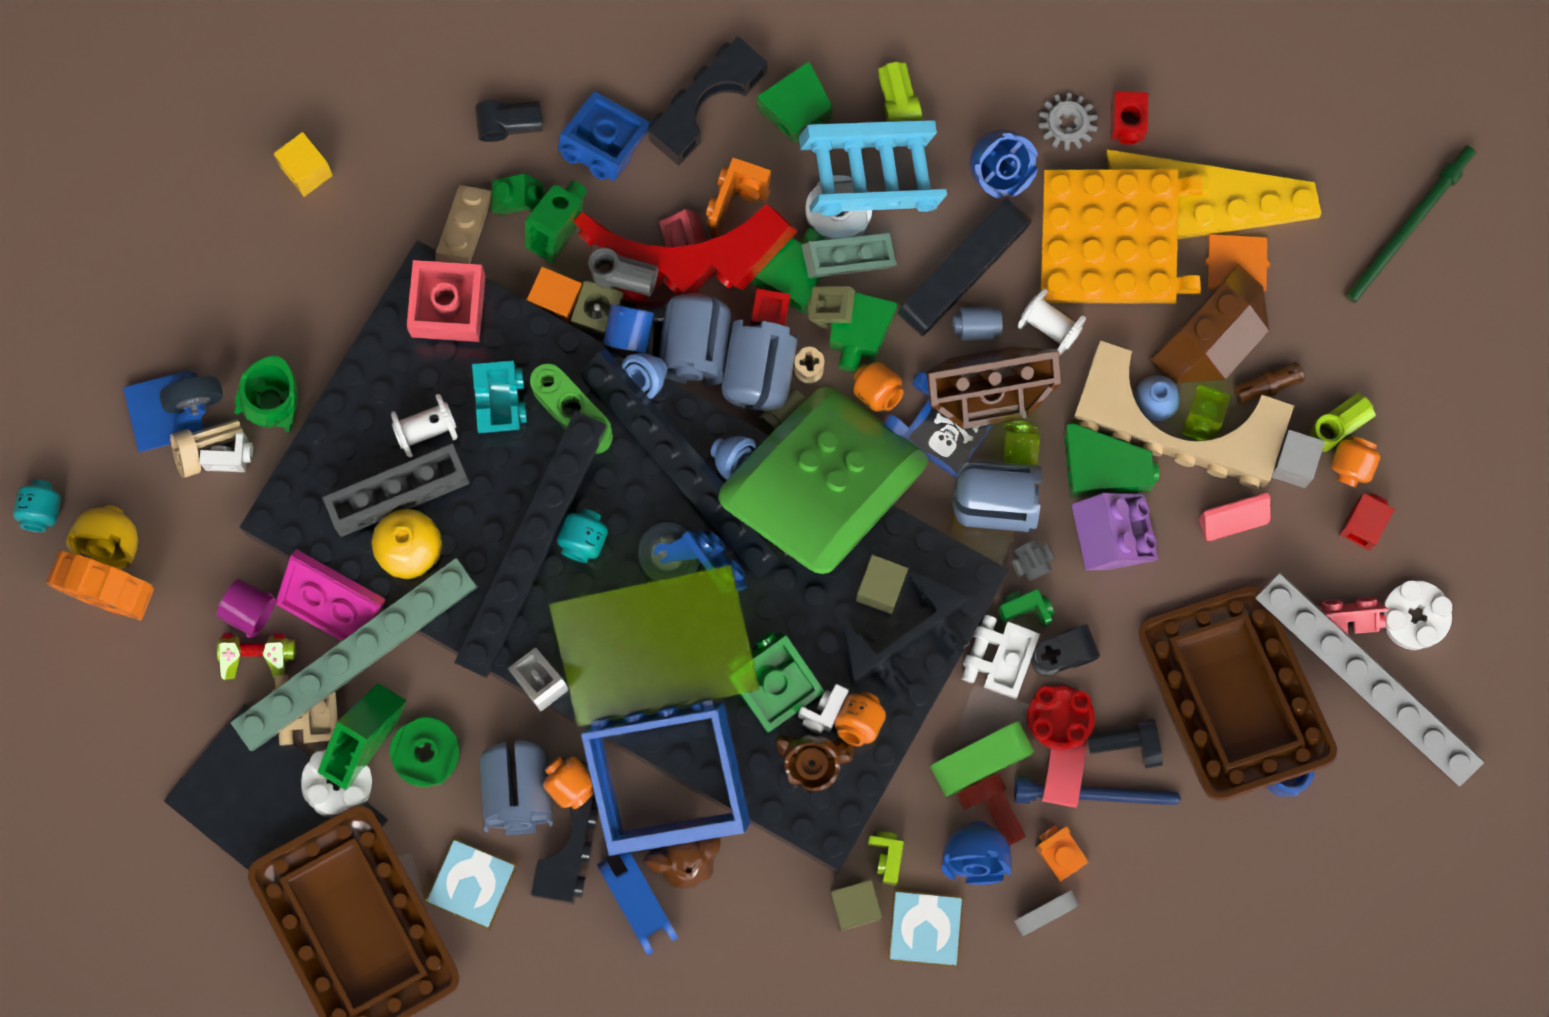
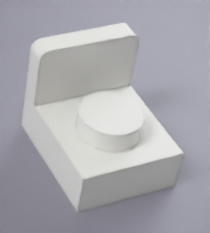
(223, 459)
(830, 705)

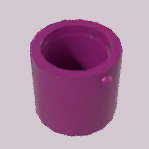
(246, 608)

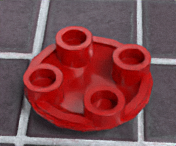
(1061, 717)

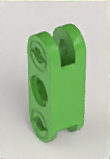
(564, 392)

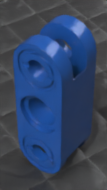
(637, 901)

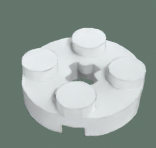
(833, 227)
(1435, 608)
(325, 799)

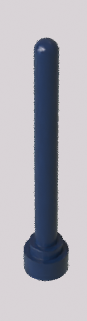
(1029, 790)

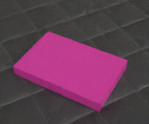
(326, 597)

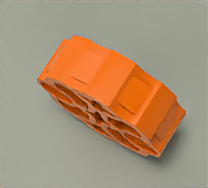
(99, 585)

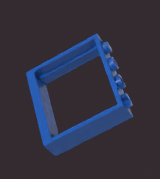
(674, 833)

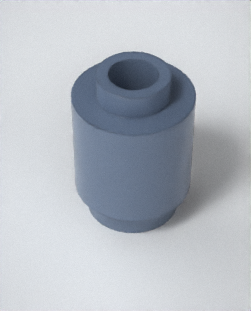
(977, 323)

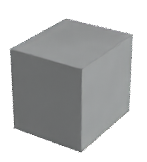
(1298, 459)

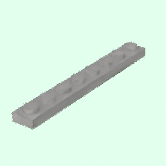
(1369, 679)

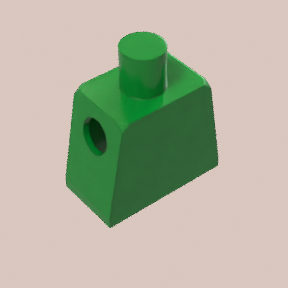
(796, 103)
(552, 220)
(789, 273)
(865, 333)

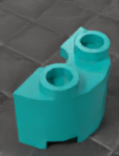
(498, 397)

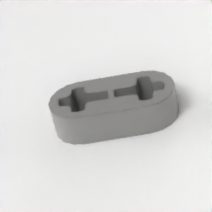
(1046, 913)

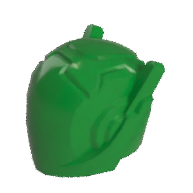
(268, 394)

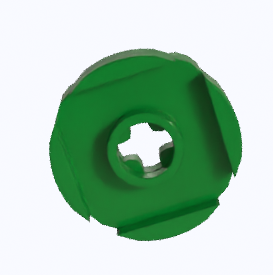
(417, 734)

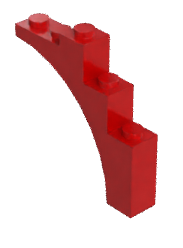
(735, 255)

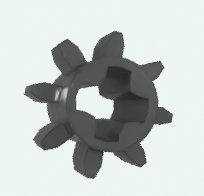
(1033, 560)

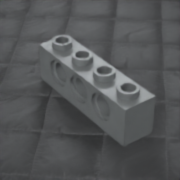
(395, 490)

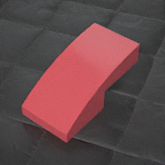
(1064, 776)

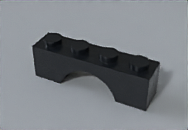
(734, 71)
(559, 875)

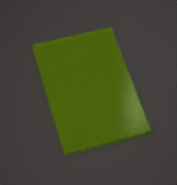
(654, 645)

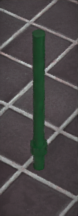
(1448, 177)

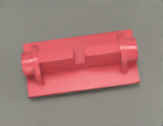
(1363, 613)

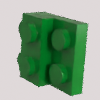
(782, 679)

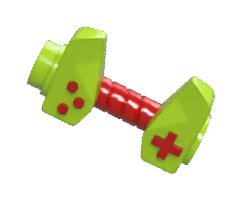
(276, 653)

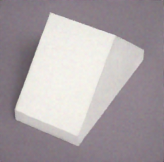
(538, 679)

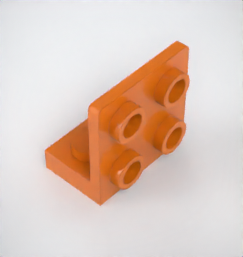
(748, 180)

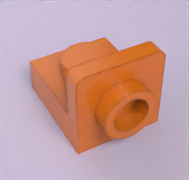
(1061, 852)

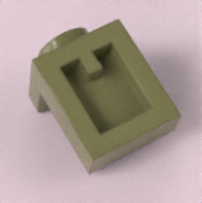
(831, 305)

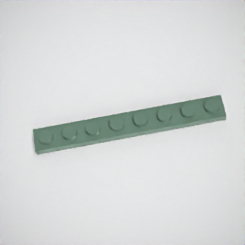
(354, 654)

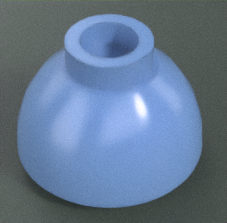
(646, 372)
(1157, 397)
(731, 453)

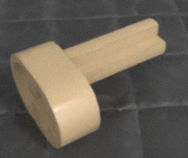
(187, 444)

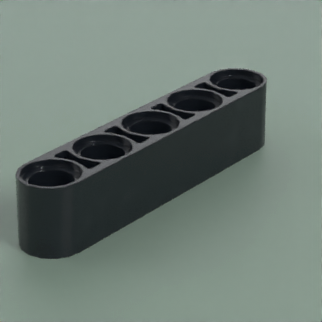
(964, 267)

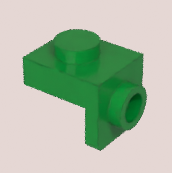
(516, 194)
(1019, 604)

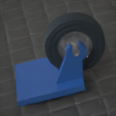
(169, 406)
(676, 550)

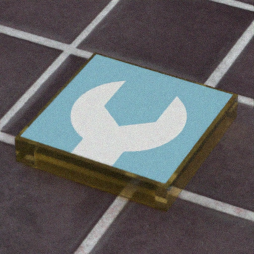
(471, 884)
(925, 929)

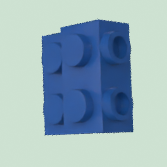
(602, 137)

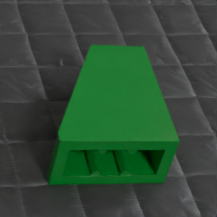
(1106, 464)
(360, 735)

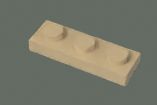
(463, 225)

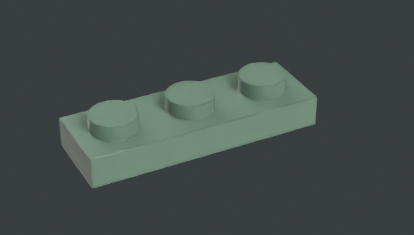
(849, 255)

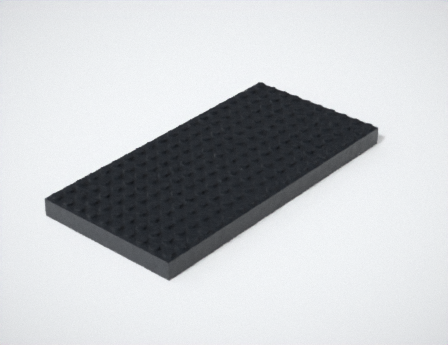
(354, 439)

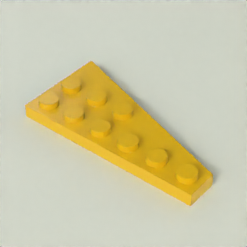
(1229, 196)

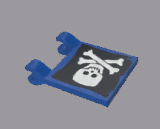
(937, 435)

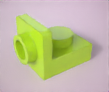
(888, 863)

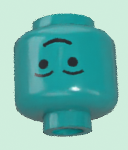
(37, 506)
(582, 536)

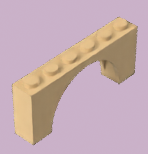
(1243, 454)

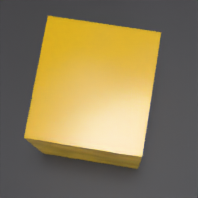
(303, 164)

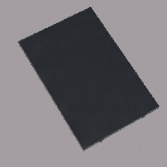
(248, 797)

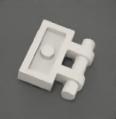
(1010, 661)

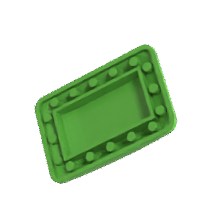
(822, 479)

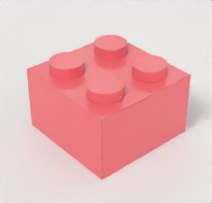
(446, 301)

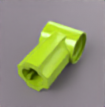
(898, 94)
(1343, 420)

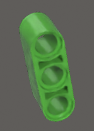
(982, 759)

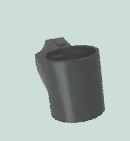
(625, 274)

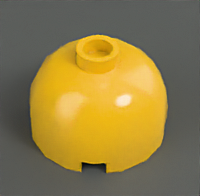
(104, 536)
(406, 543)

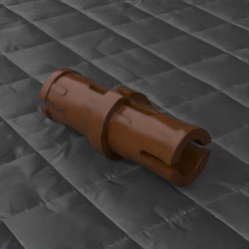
(1268, 383)

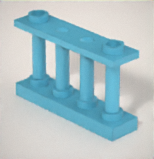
(883, 136)

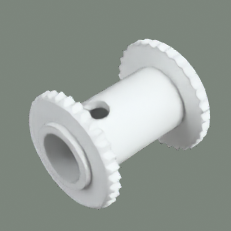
(1051, 322)
(420, 426)

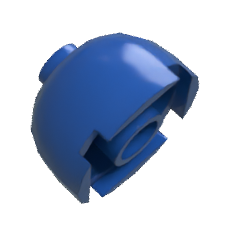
(1003, 163)
(978, 854)

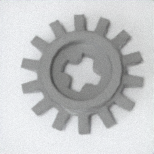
(1068, 108)

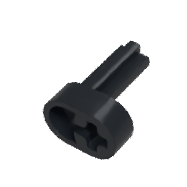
(1143, 736)

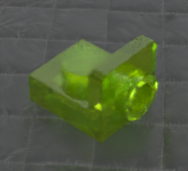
(1206, 413)
(1021, 443)

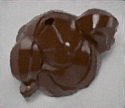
(825, 753)
(675, 859)

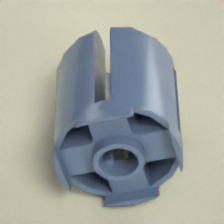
(695, 338)
(759, 366)
(997, 495)
(498, 793)

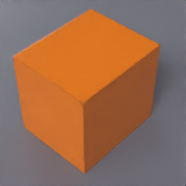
(555, 294)

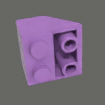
(1115, 531)

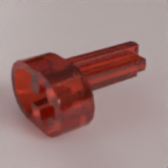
(992, 793)

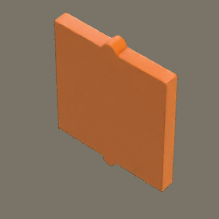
(1230, 250)

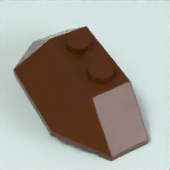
(1217, 332)
(993, 385)

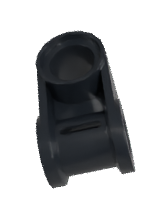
(1070, 650)

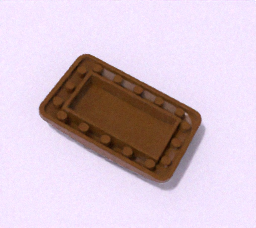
(1236, 694)
(353, 921)

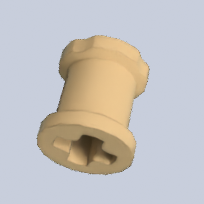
(800, 369)

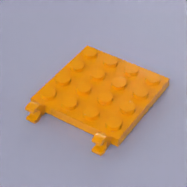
(1114, 236)

